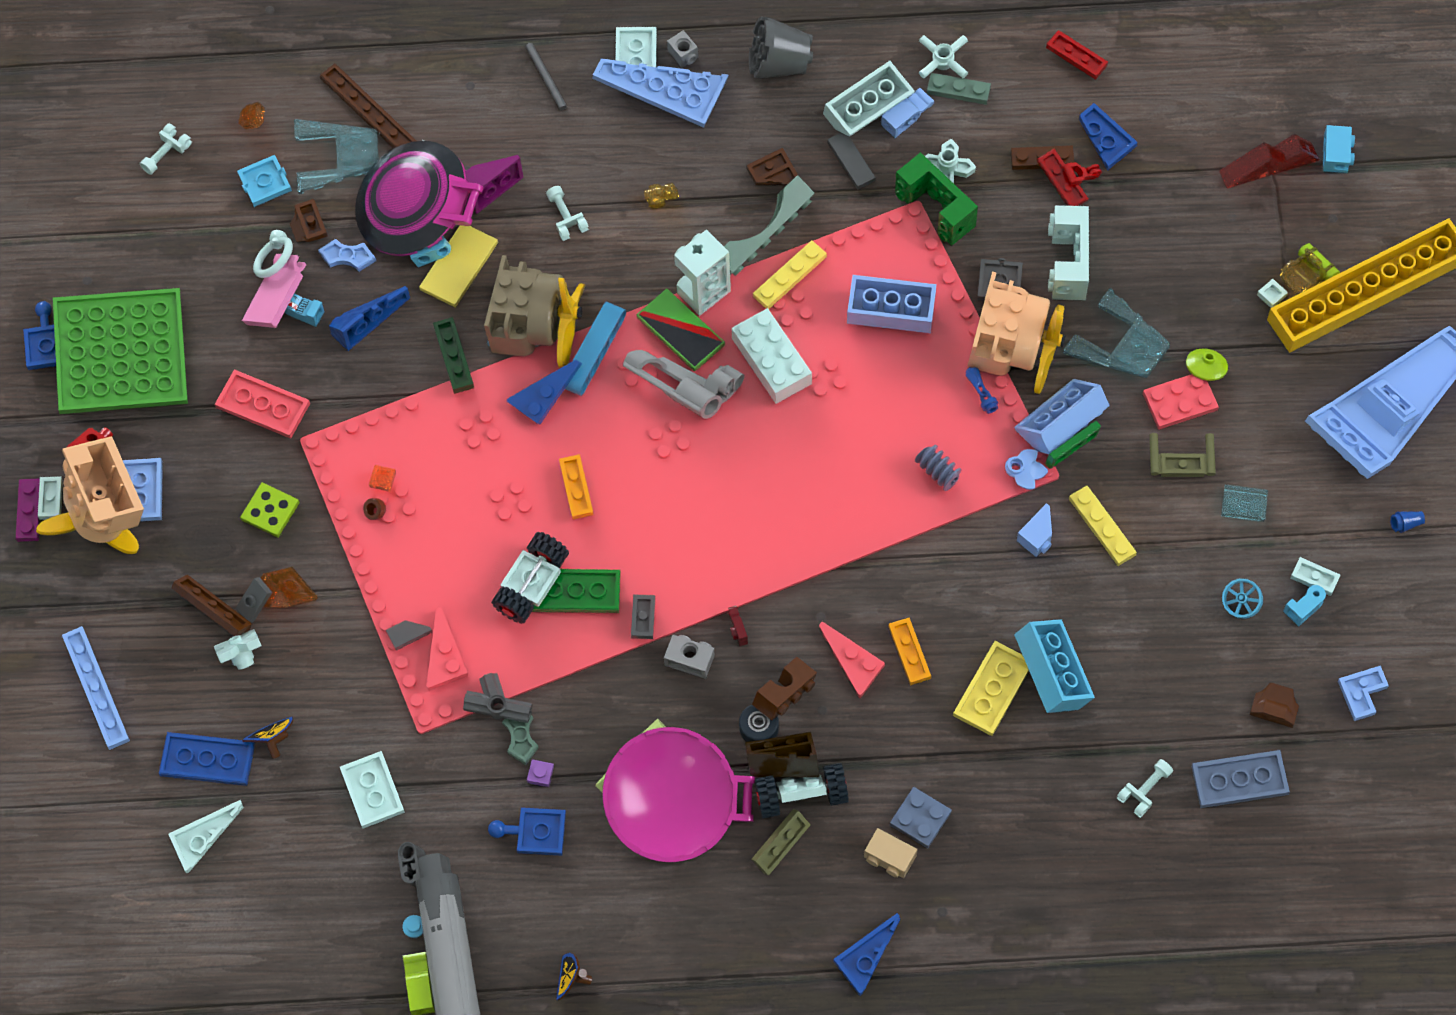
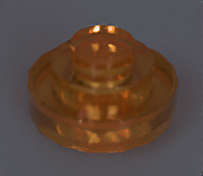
(252, 116)

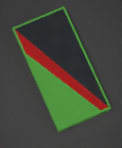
(680, 330)

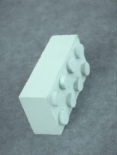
(771, 356)

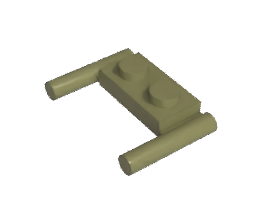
(1182, 464)

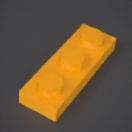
(576, 486)
(909, 651)

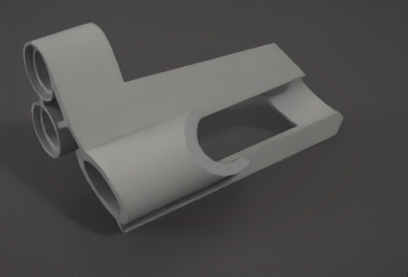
(693, 392)

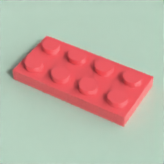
(262, 404)

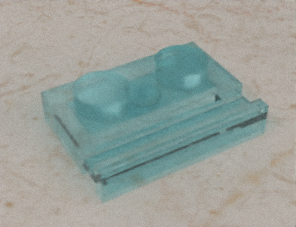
(1244, 503)

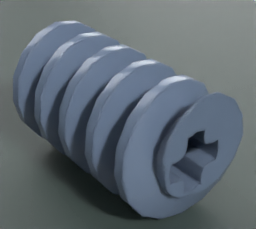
(938, 467)

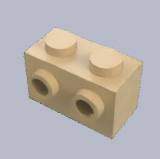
(890, 853)

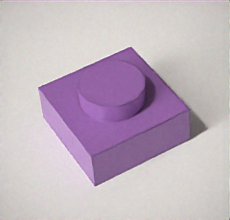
(540, 773)

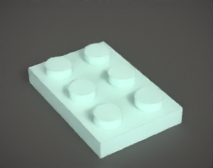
(636, 45)
(372, 789)

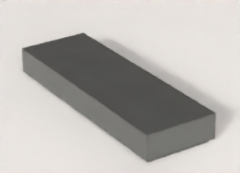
(851, 160)

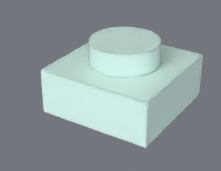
(1272, 293)

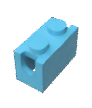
(1337, 149)

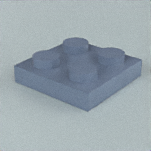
(920, 817)

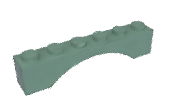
(789, 200)

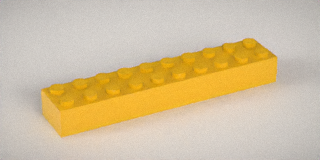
(1365, 286)

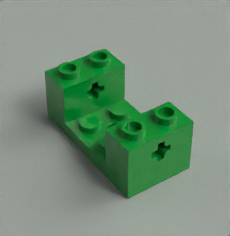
(958, 210)

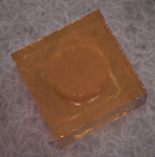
(382, 478)

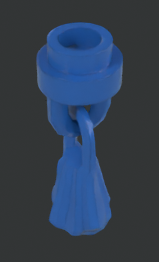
(989, 405)

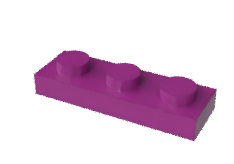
(27, 510)

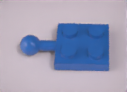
(40, 340)
(538, 831)

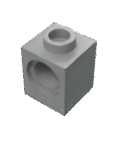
(682, 42)

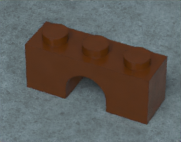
(775, 699)

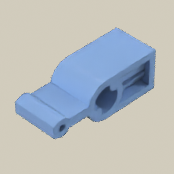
(906, 112)

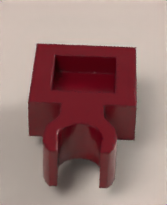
(737, 631)

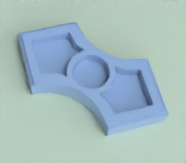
(355, 256)

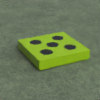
(269, 510)

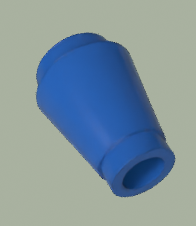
(1406, 520)

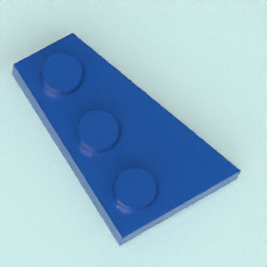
(1106, 136)

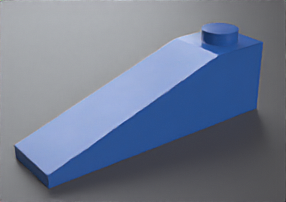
(360, 321)

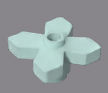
(949, 163)
(239, 649)

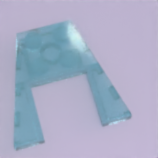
(354, 146)
(1136, 352)

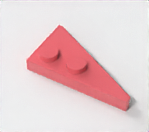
(445, 659)
(857, 663)

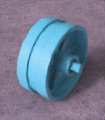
(1242, 598)

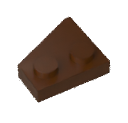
(772, 169)

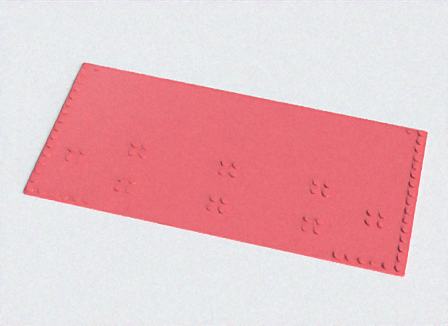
(677, 500)

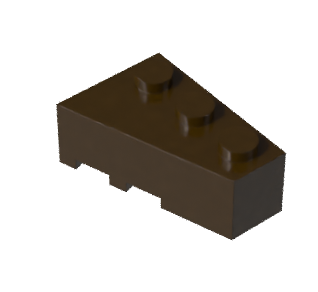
(783, 756)

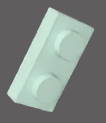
(50, 497)
(1313, 574)

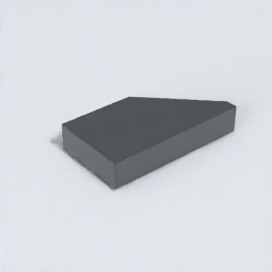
(407, 633)

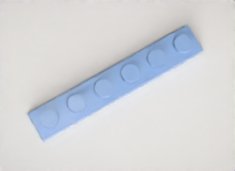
(95, 688)

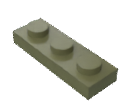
(781, 842)

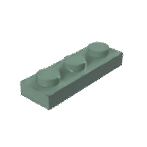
(958, 88)

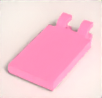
(275, 294)

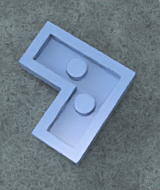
(1357, 690)

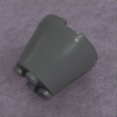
(778, 49)

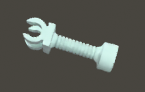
(166, 135)
(555, 195)
(1162, 769)

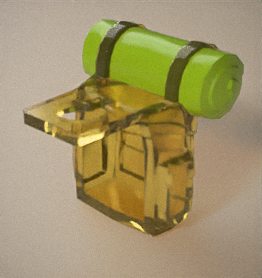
(1307, 270)

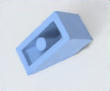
(1037, 532)

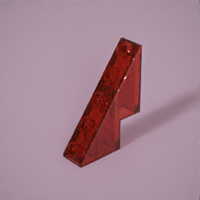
(1269, 160)

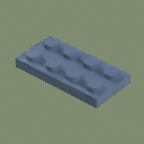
(1240, 779)

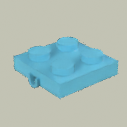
(264, 180)

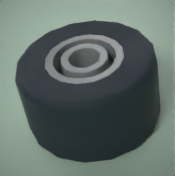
(753, 730)

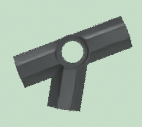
(492, 695)

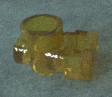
(658, 194)

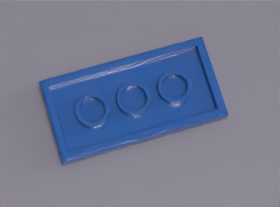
(206, 759)

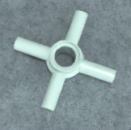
(943, 50)

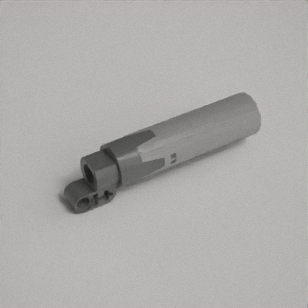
(443, 930)

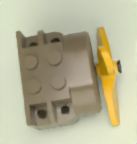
(531, 311)

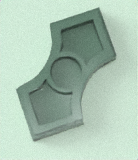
(522, 745)

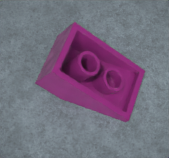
(495, 178)

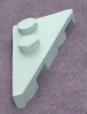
(197, 837)

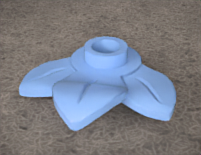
(1029, 469)

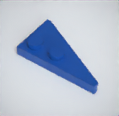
(542, 395)
(863, 957)

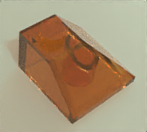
(287, 588)

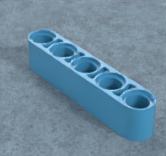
(596, 345)

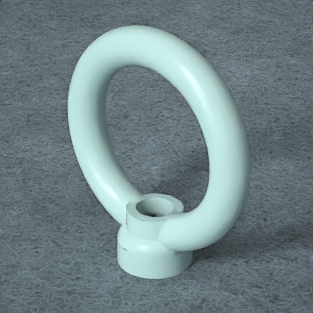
(277, 240)

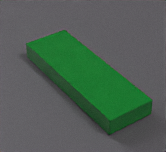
(1073, 445)

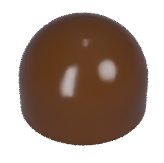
(369, 506)

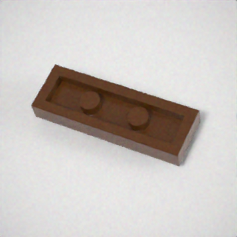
(1027, 156)

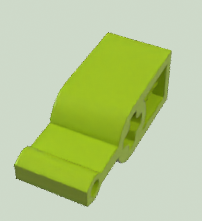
(418, 984)

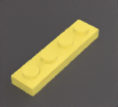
(789, 275)
(1102, 525)

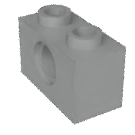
(697, 665)

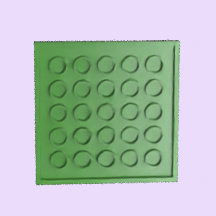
(119, 351)

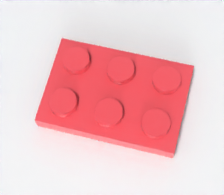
(1180, 400)

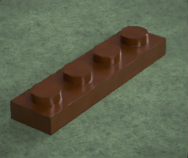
(211, 605)

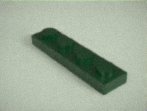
(453, 355)

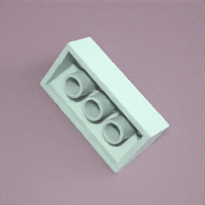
(867, 99)

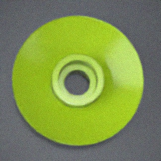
(1206, 364)

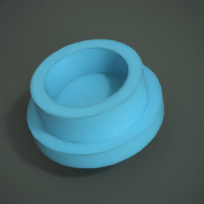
(412, 926)

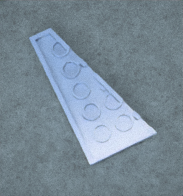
(668, 88)

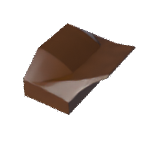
(307, 222)
(1276, 705)

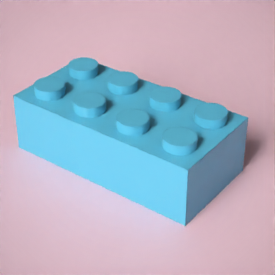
(1054, 666)

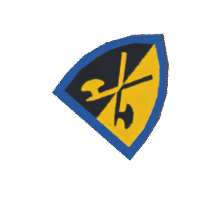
(271, 735)
(569, 974)

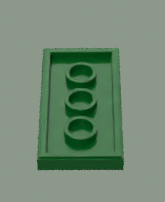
(583, 592)

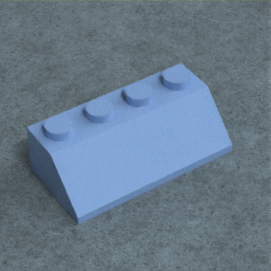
(1063, 415)

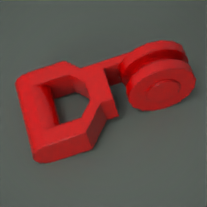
(1089, 173)

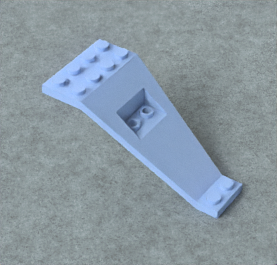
(1386, 409)

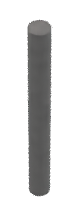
(546, 76)

